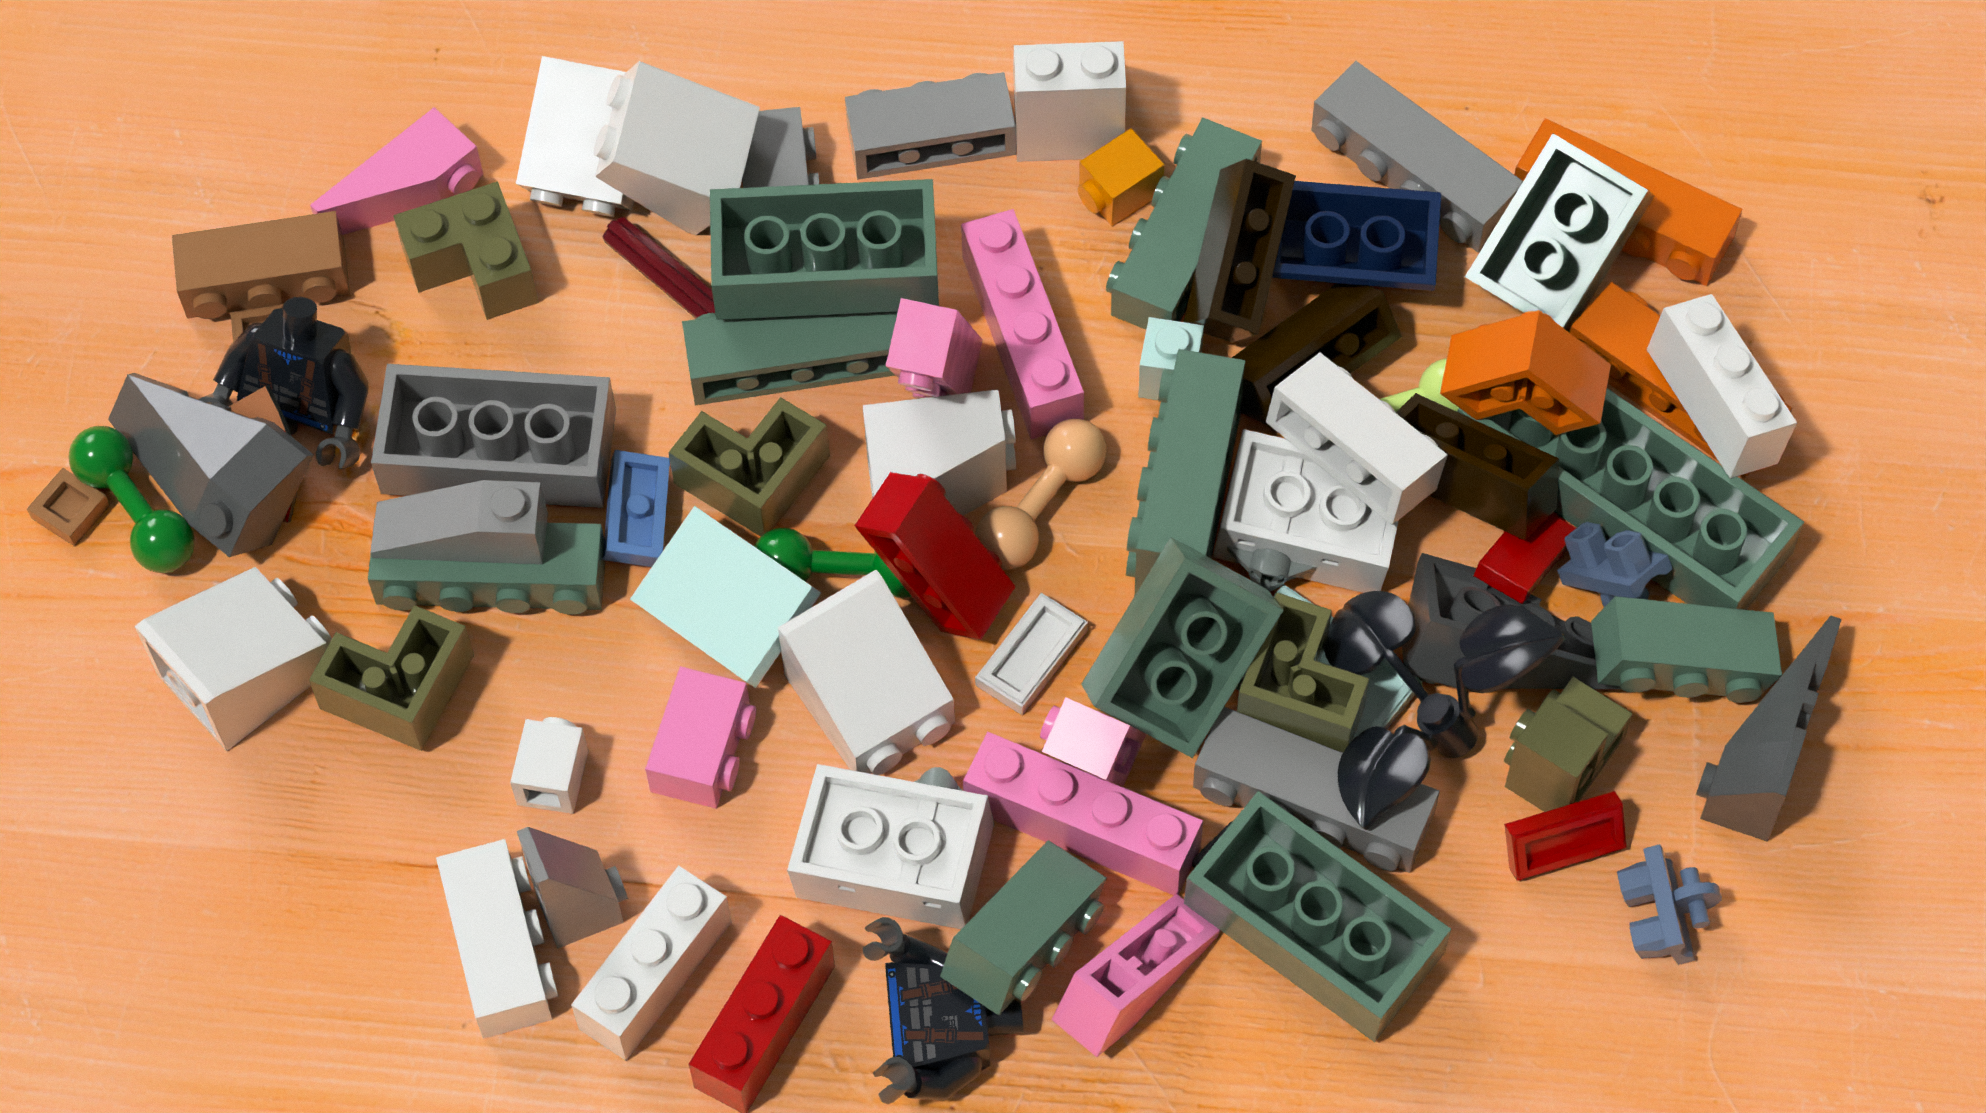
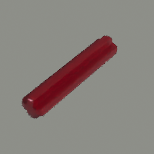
(659, 267)

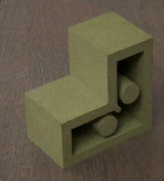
(467, 238)
(752, 476)
(400, 689)
(1297, 691)
(1564, 745)

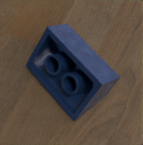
(1360, 236)

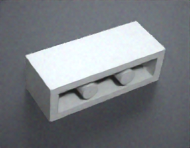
(1721, 386)
(1356, 438)
(497, 938)
(652, 963)

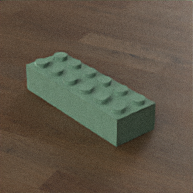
(1647, 480)

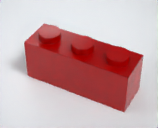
(935, 554)
(762, 1014)

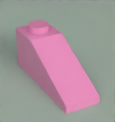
(412, 170)
(1132, 975)

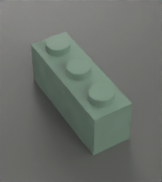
(1686, 649)
(1024, 928)

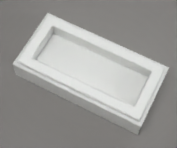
(1031, 654)

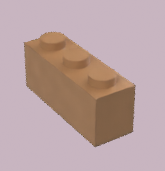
(260, 264)

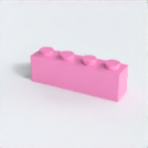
(1021, 322)
(933, 350)
(1085, 814)

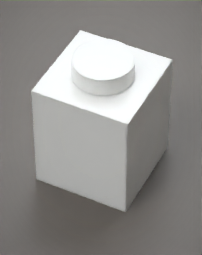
(549, 765)

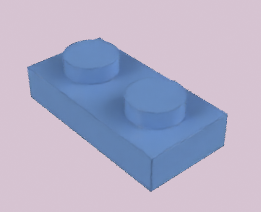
(636, 508)

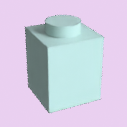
(1160, 351)

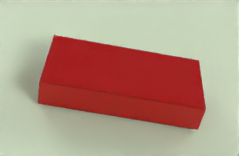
(1519, 564)
(1565, 835)

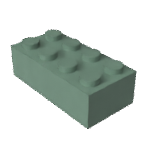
(822, 248)
(1188, 459)
(1316, 916)

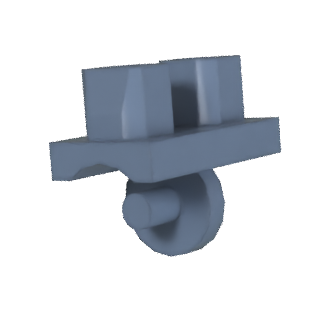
(1612, 566)
(1657, 881)

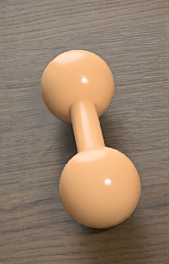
(1072, 453)

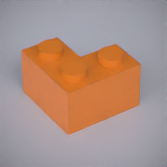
(1526, 367)

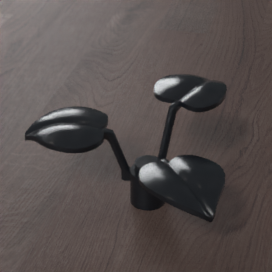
(1388, 767)

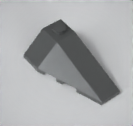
(216, 466)
(1449, 598)
(1762, 755)

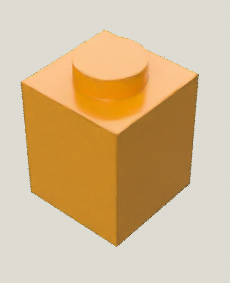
(1119, 177)

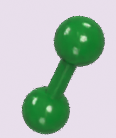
(159, 538)
(797, 555)

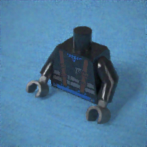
(307, 371)
(934, 1026)

